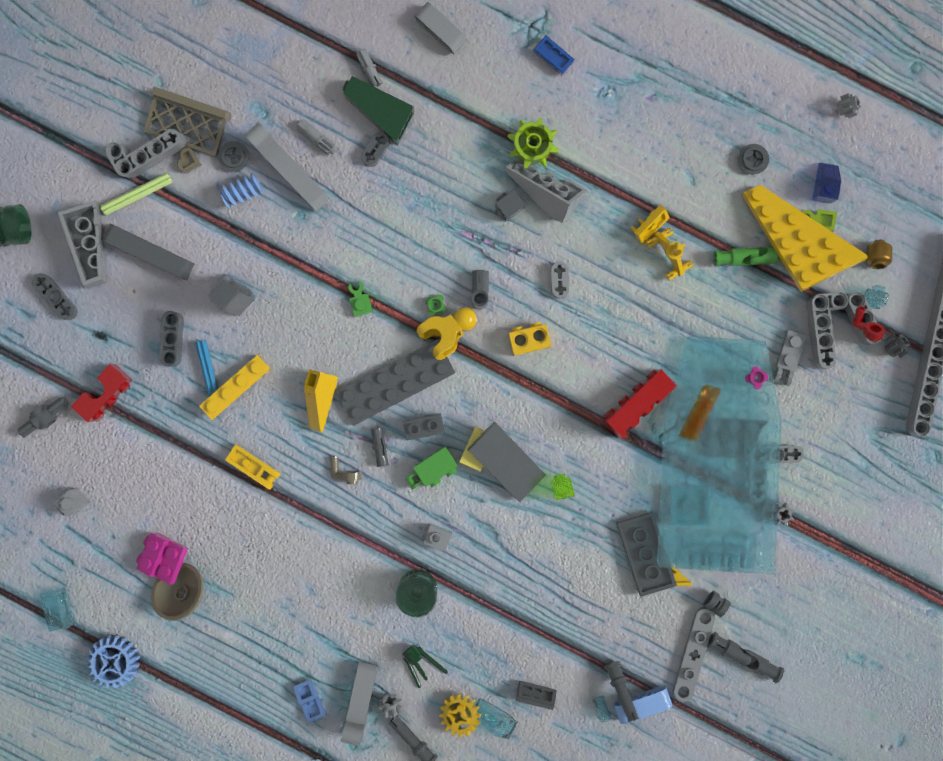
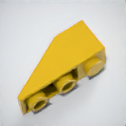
(318, 396)

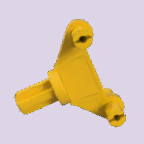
(673, 252)

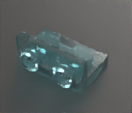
(57, 609)

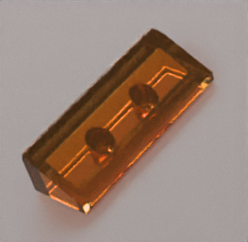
(700, 413)

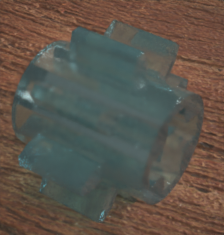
(876, 297)

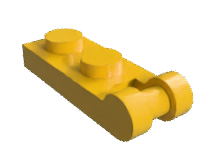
(252, 466)

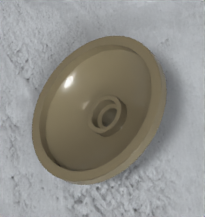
(169, 599)

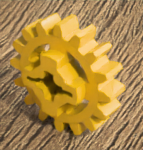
(452, 717)

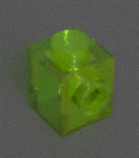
(562, 487)

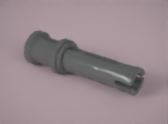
(619, 682)
(419, 748)

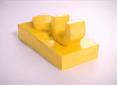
(651, 225)

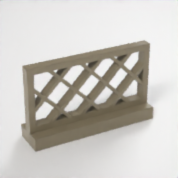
(193, 106)

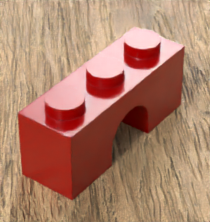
(114, 382)

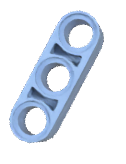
(646, 703)

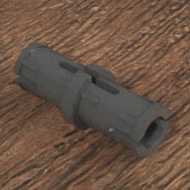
(379, 447)

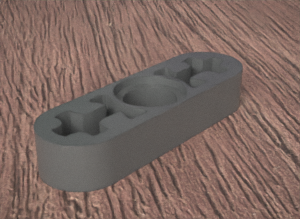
(46, 293)

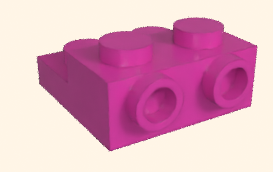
(161, 557)

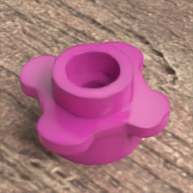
(762, 377)

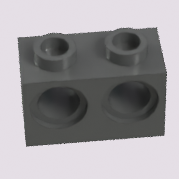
(423, 427)

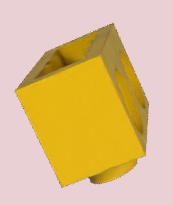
(530, 343)

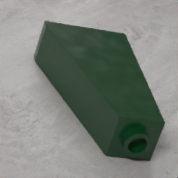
(381, 108)

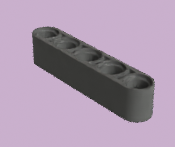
(148, 252)

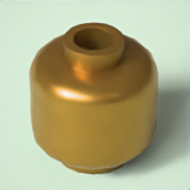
(879, 254)

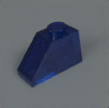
(827, 183)

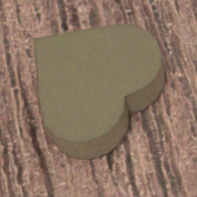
(188, 160)

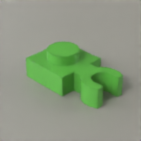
(360, 302)

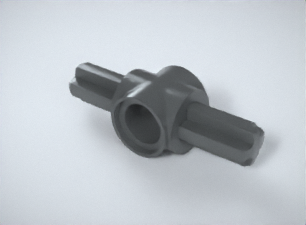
(42, 416)

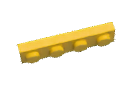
(234, 387)

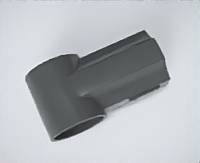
(480, 286)

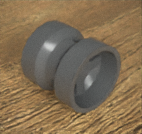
(717, 604)

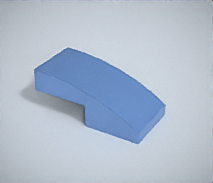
(310, 701)

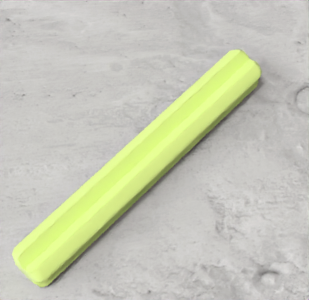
(136, 194)

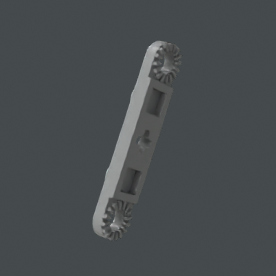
(690, 668)

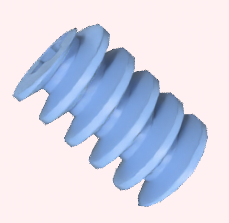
(240, 190)

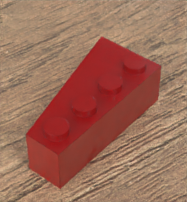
(638, 403)

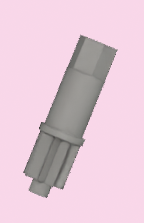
(319, 139)

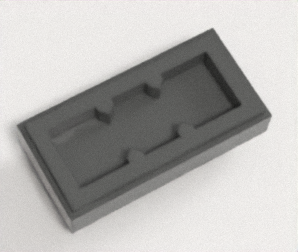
(536, 695)

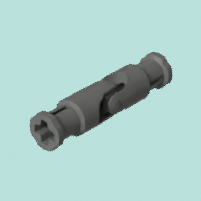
(734, 652)

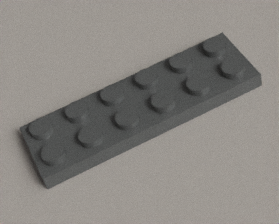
(394, 383)

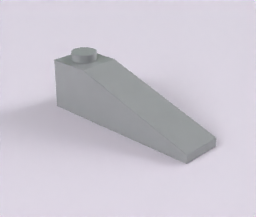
(553, 196)

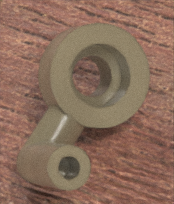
(350, 476)

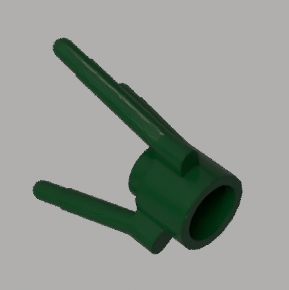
(412, 656)

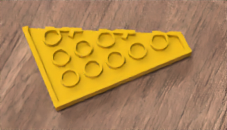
(803, 245)

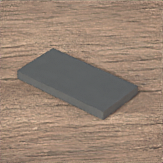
(506, 461)
(641, 547)

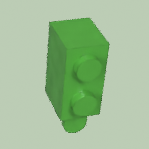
(433, 468)

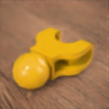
(449, 330)

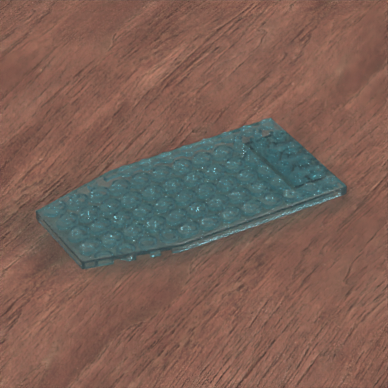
(725, 485)

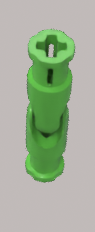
(736, 257)

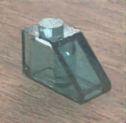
(495, 719)

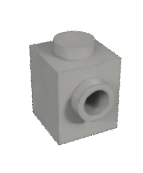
(71, 502)
(436, 537)

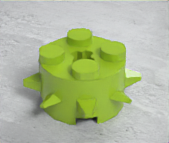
(536, 133)

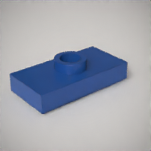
(553, 55)

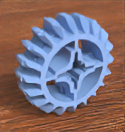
(107, 656)

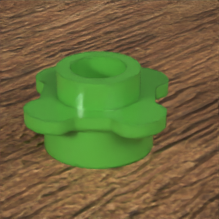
(432, 309)

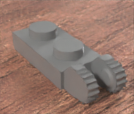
(789, 356)

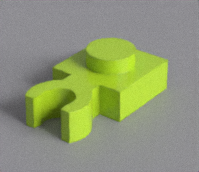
(824, 217)

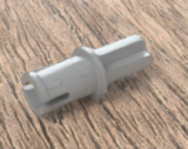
(369, 68)

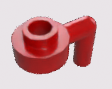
(871, 330)

